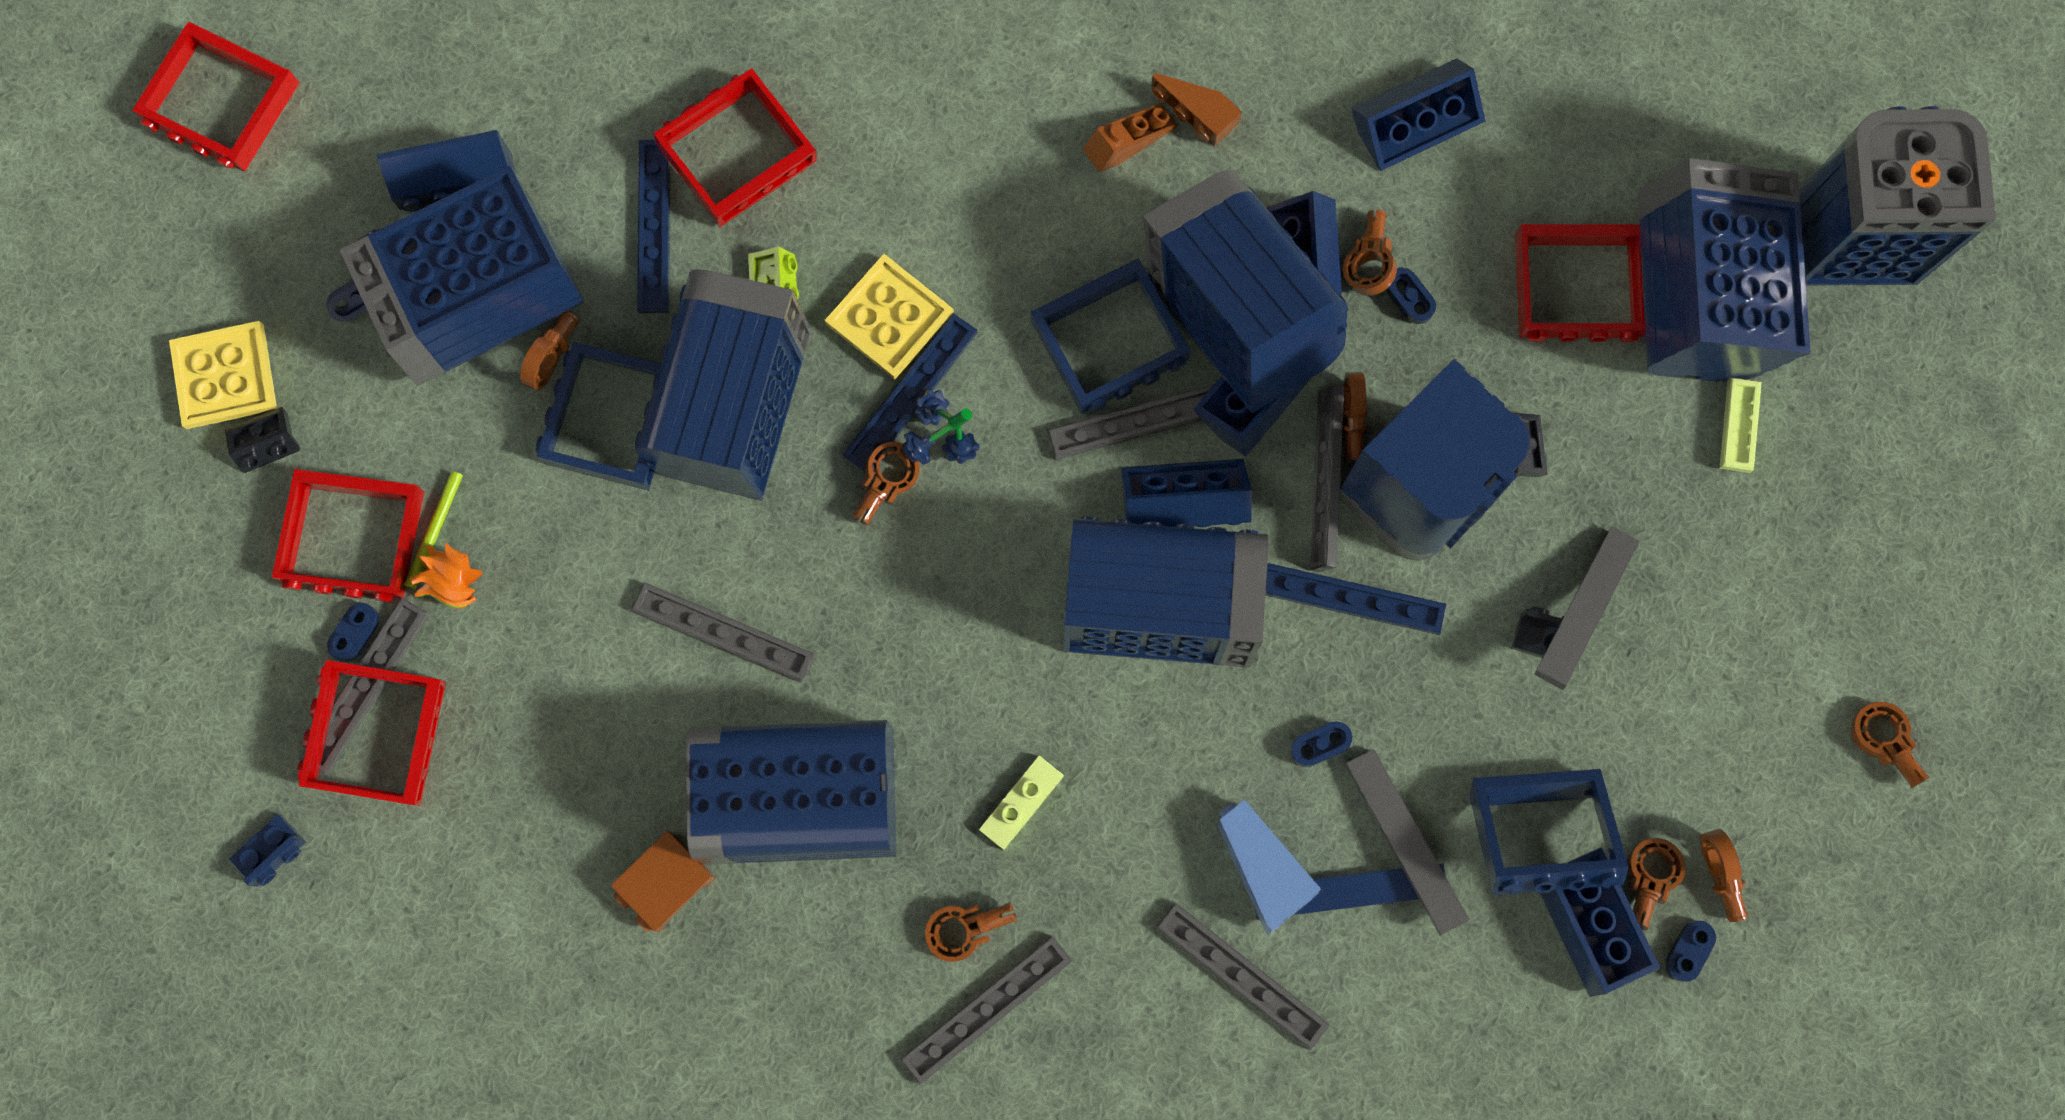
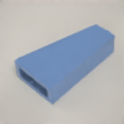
(1267, 869)

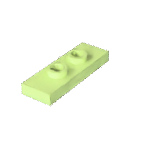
(1740, 425)
(1021, 802)

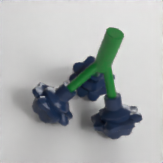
(932, 410)

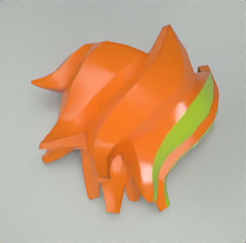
(447, 577)

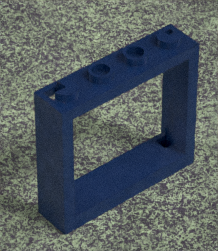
(1089, 294)
(554, 417)
(1542, 788)

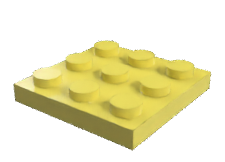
(889, 316)
(222, 375)

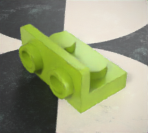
(774, 267)

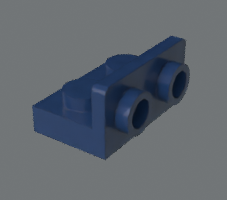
(268, 851)

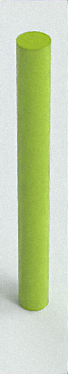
(435, 525)

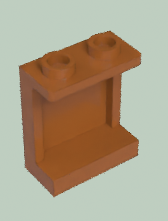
(661, 882)

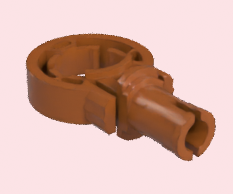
(1371, 248)
(546, 351)
(1354, 413)
(874, 496)
(1886, 751)
(1726, 872)
(1641, 879)
(986, 921)

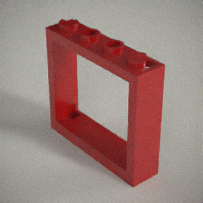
(259, 124)
(763, 184)
(1580, 235)
(293, 524)
(321, 711)

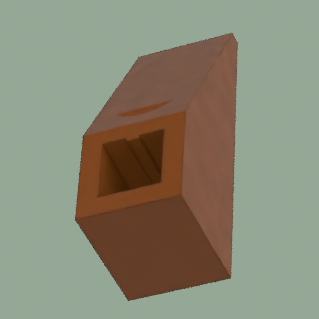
(1202, 107)
(1127, 136)

